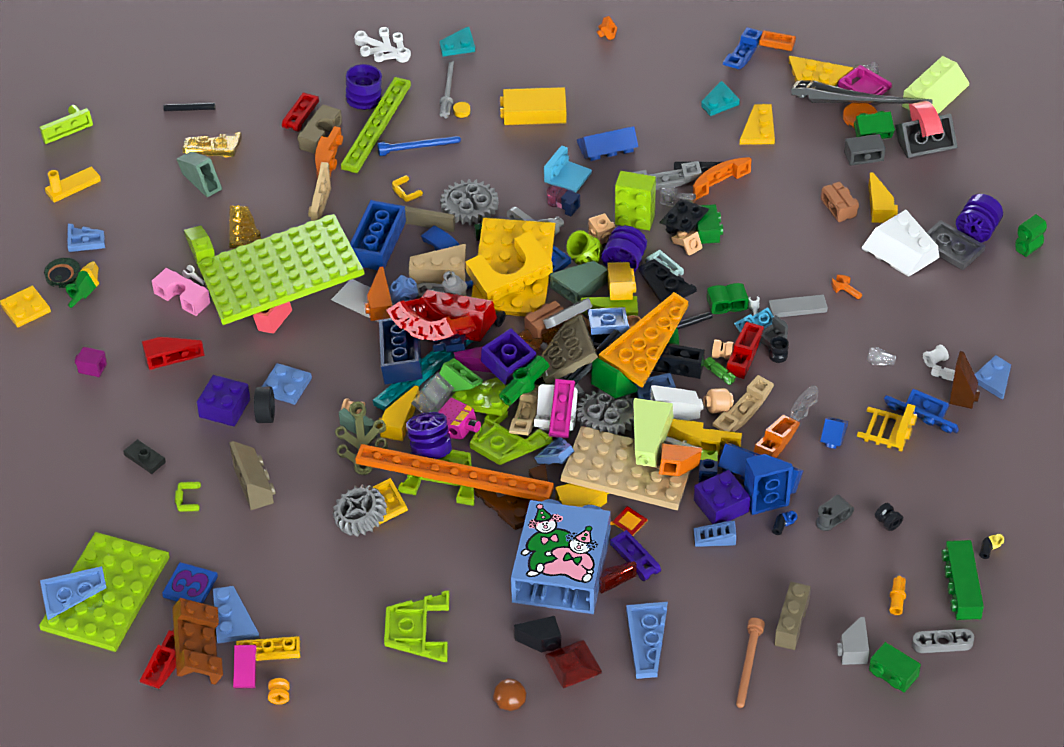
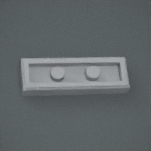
(798, 306)

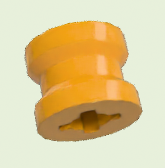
(278, 691)

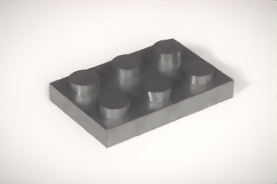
(954, 245)

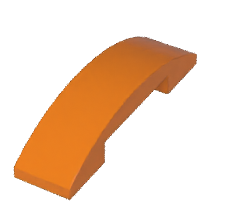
(720, 172)

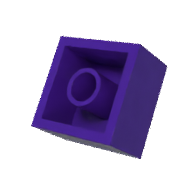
(507, 355)
(223, 400)
(722, 498)

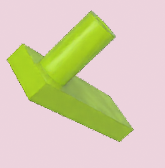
(67, 125)

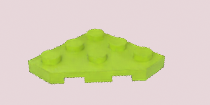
(484, 397)

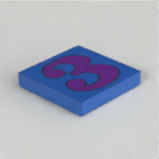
(190, 583)

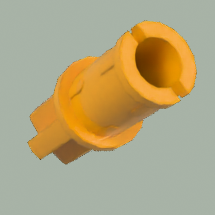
(897, 595)

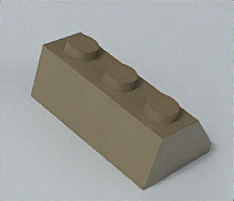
(252, 475)

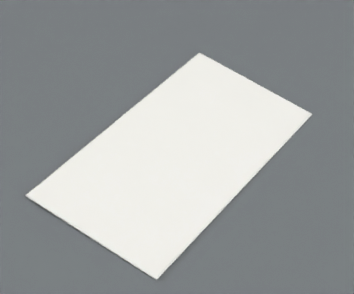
(353, 296)

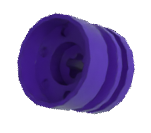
(363, 86)
(980, 217)
(625, 245)
(429, 435)

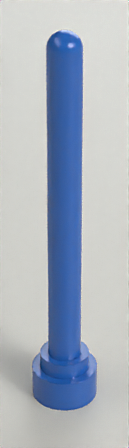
(385, 148)

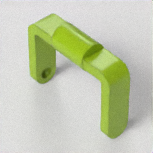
(179, 496)

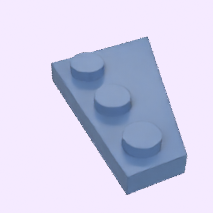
(70, 589)

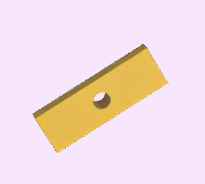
(275, 648)

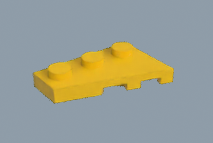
(759, 126)

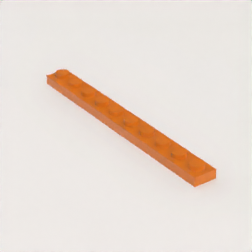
(454, 473)

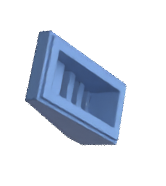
(719, 528)

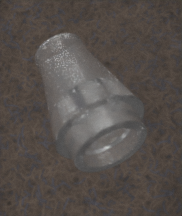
(880, 357)

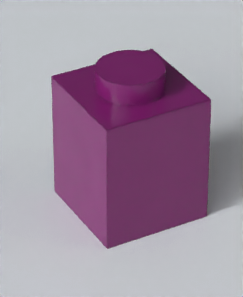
(91, 361)

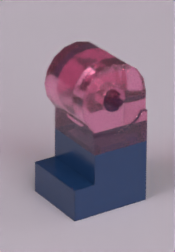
(563, 199)

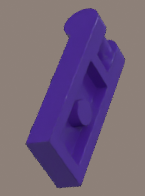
(631, 551)

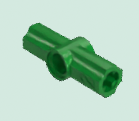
(524, 380)

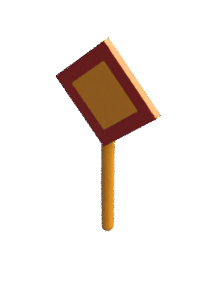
(629, 521)

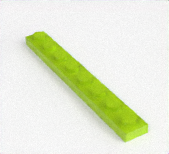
(375, 125)

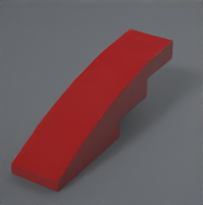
(161, 663)

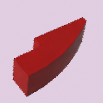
(745, 349)

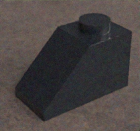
(539, 634)

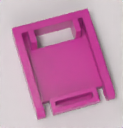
(868, 82)

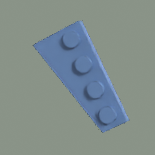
(646, 635)

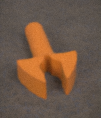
(843, 284)

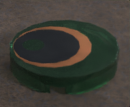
(62, 272)

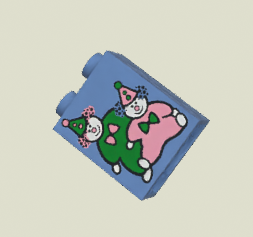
(561, 556)

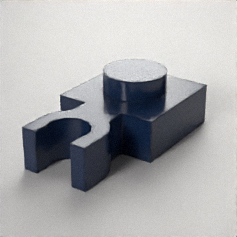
(451, 344)

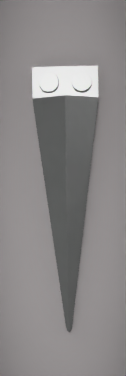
(825, 93)

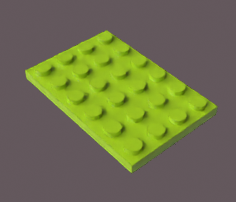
(129, 577)

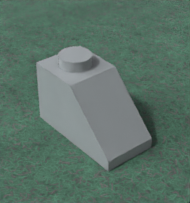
(854, 644)

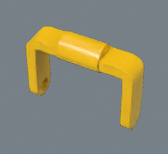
(395, 185)

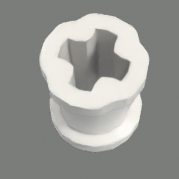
(935, 356)

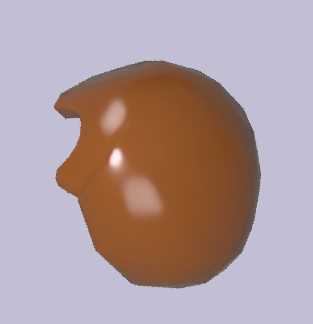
(509, 694)

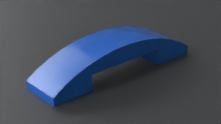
(744, 50)

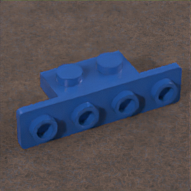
(927, 408)

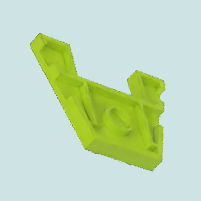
(501, 446)
(465, 494)
(408, 624)

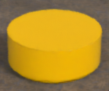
(461, 109)

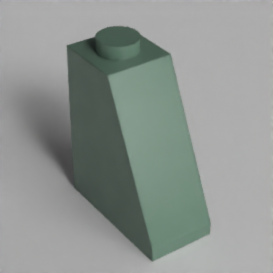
(200, 172)
(579, 281)

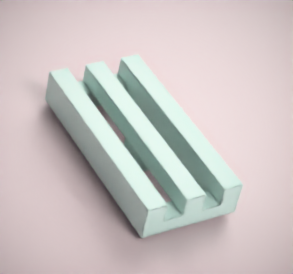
(666, 261)

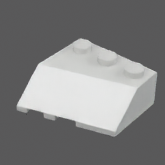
(902, 244)

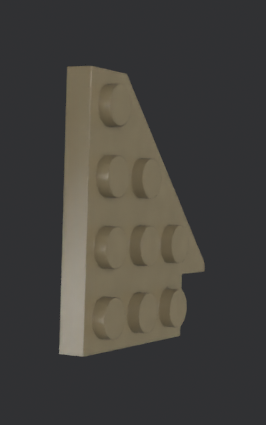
(568, 350)

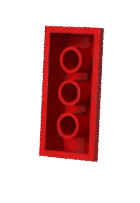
(449, 304)

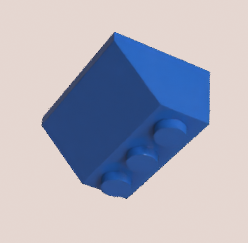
(608, 143)
(767, 483)

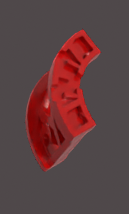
(426, 323)

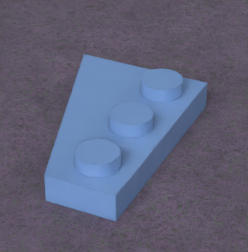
(233, 617)

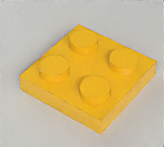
(25, 306)

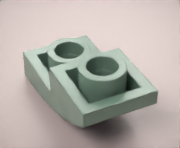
(348, 421)

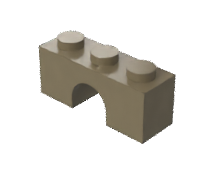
(323, 120)
(792, 615)

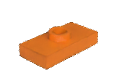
(777, 40)

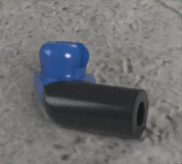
(782, 520)

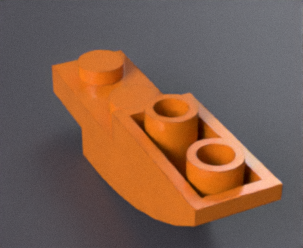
(327, 149)

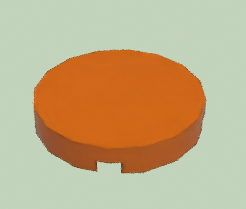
(855, 109)

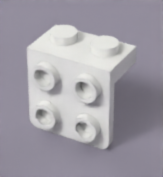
(544, 407)

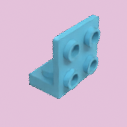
(563, 173)

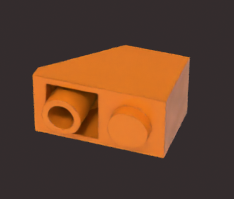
(678, 459)

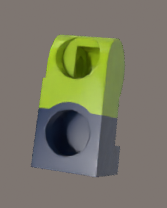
(708, 464)

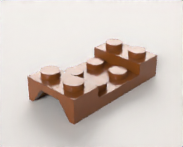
(196, 639)

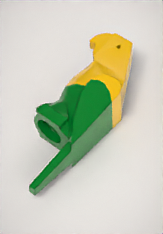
(84, 284)

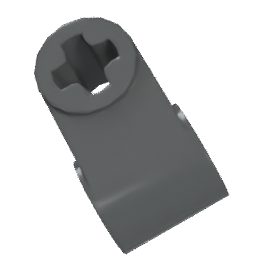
(833, 513)

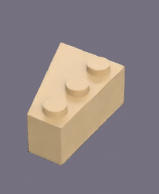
(433, 265)

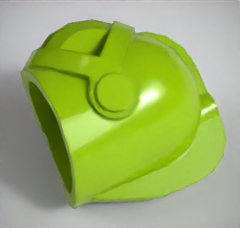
(583, 247)

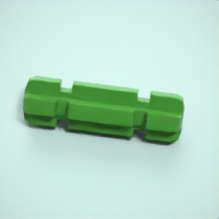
(719, 370)

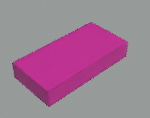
(244, 666)

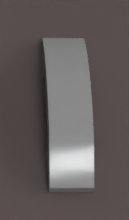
(675, 178)

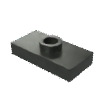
(144, 456)

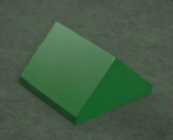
(611, 380)

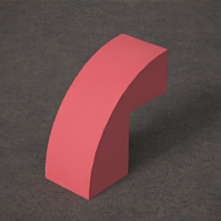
(927, 116)

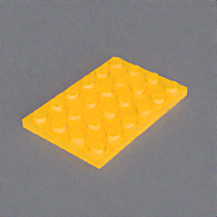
(499, 251)

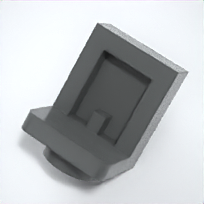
(778, 328)

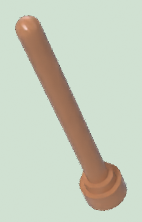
(755, 628)

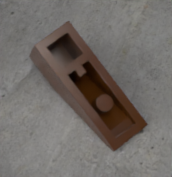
(964, 385)

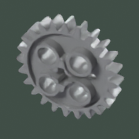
(469, 201)
(605, 412)

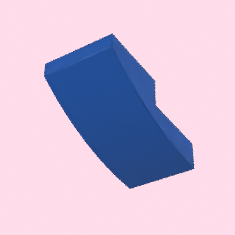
(438, 238)

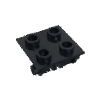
(683, 216)

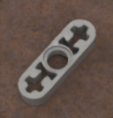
(567, 313)
(957, 634)

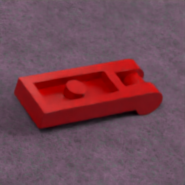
(300, 111)

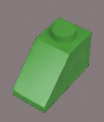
(459, 376)

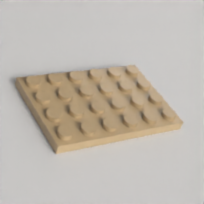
(609, 465)

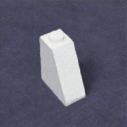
(685, 402)

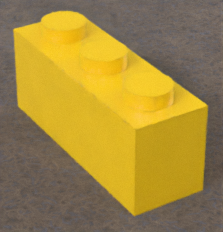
(621, 281)

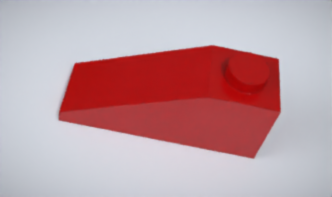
(168, 351)

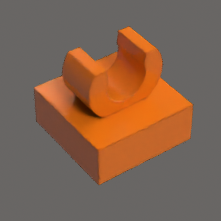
(607, 28)

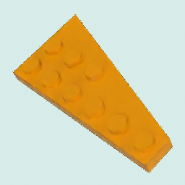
(642, 345)

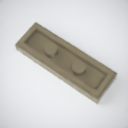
(430, 218)

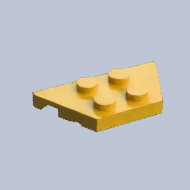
(816, 70)

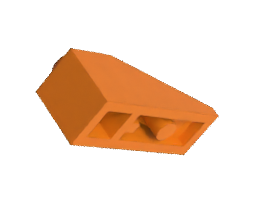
(378, 298)

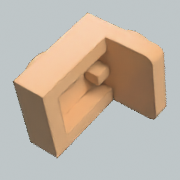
(689, 240)

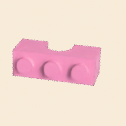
(192, 296)

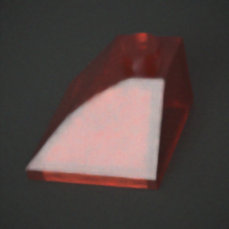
(573, 663)

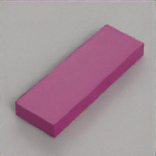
(561, 408)

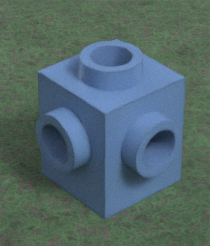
(403, 289)

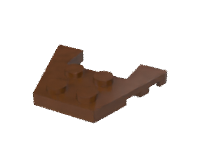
(511, 508)

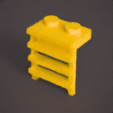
(901, 429)

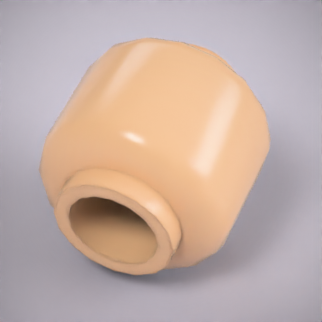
(718, 400)

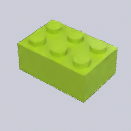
(635, 200)

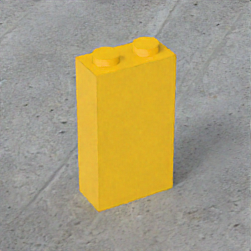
(533, 106)

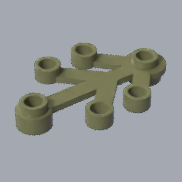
(361, 438)

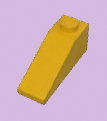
(881, 201)
(397, 416)

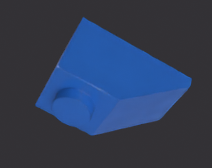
(833, 432)

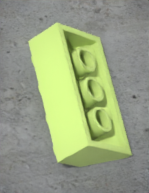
(939, 82)

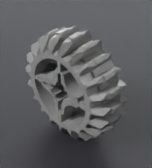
(359, 510)

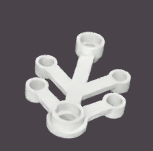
(400, 53)

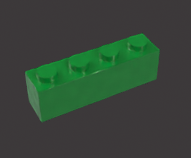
(963, 580)

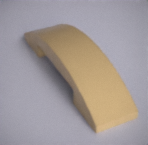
(746, 406)
(525, 413)

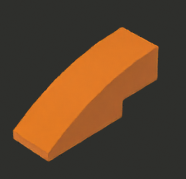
(777, 436)

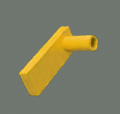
(63, 188)

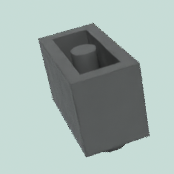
(864, 149)

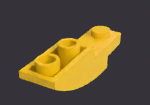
(707, 439)

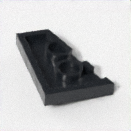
(663, 281)

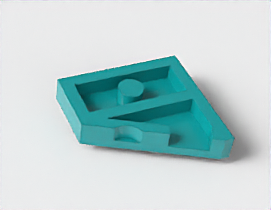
(458, 43)
(719, 99)

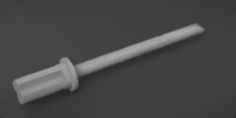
(446, 101)

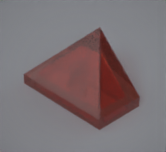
(616, 575)

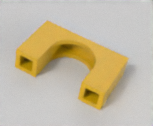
(496, 285)

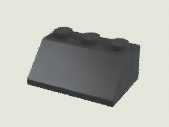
(913, 143)

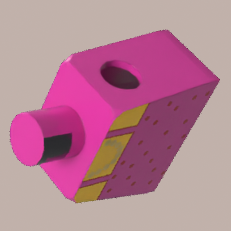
(460, 418)

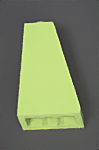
(651, 428)

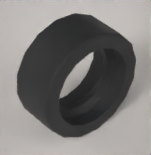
(264, 405)

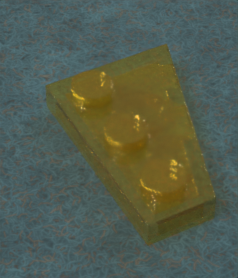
(217, 146)
(241, 227)

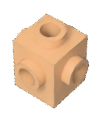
(601, 227)

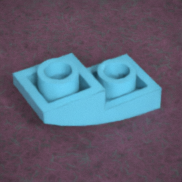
(762, 318)

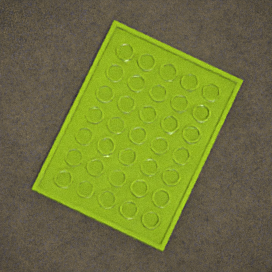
(279, 269)

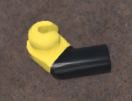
(990, 543)

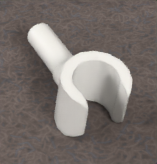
(192, 274)
(754, 305)

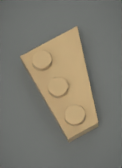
(321, 193)

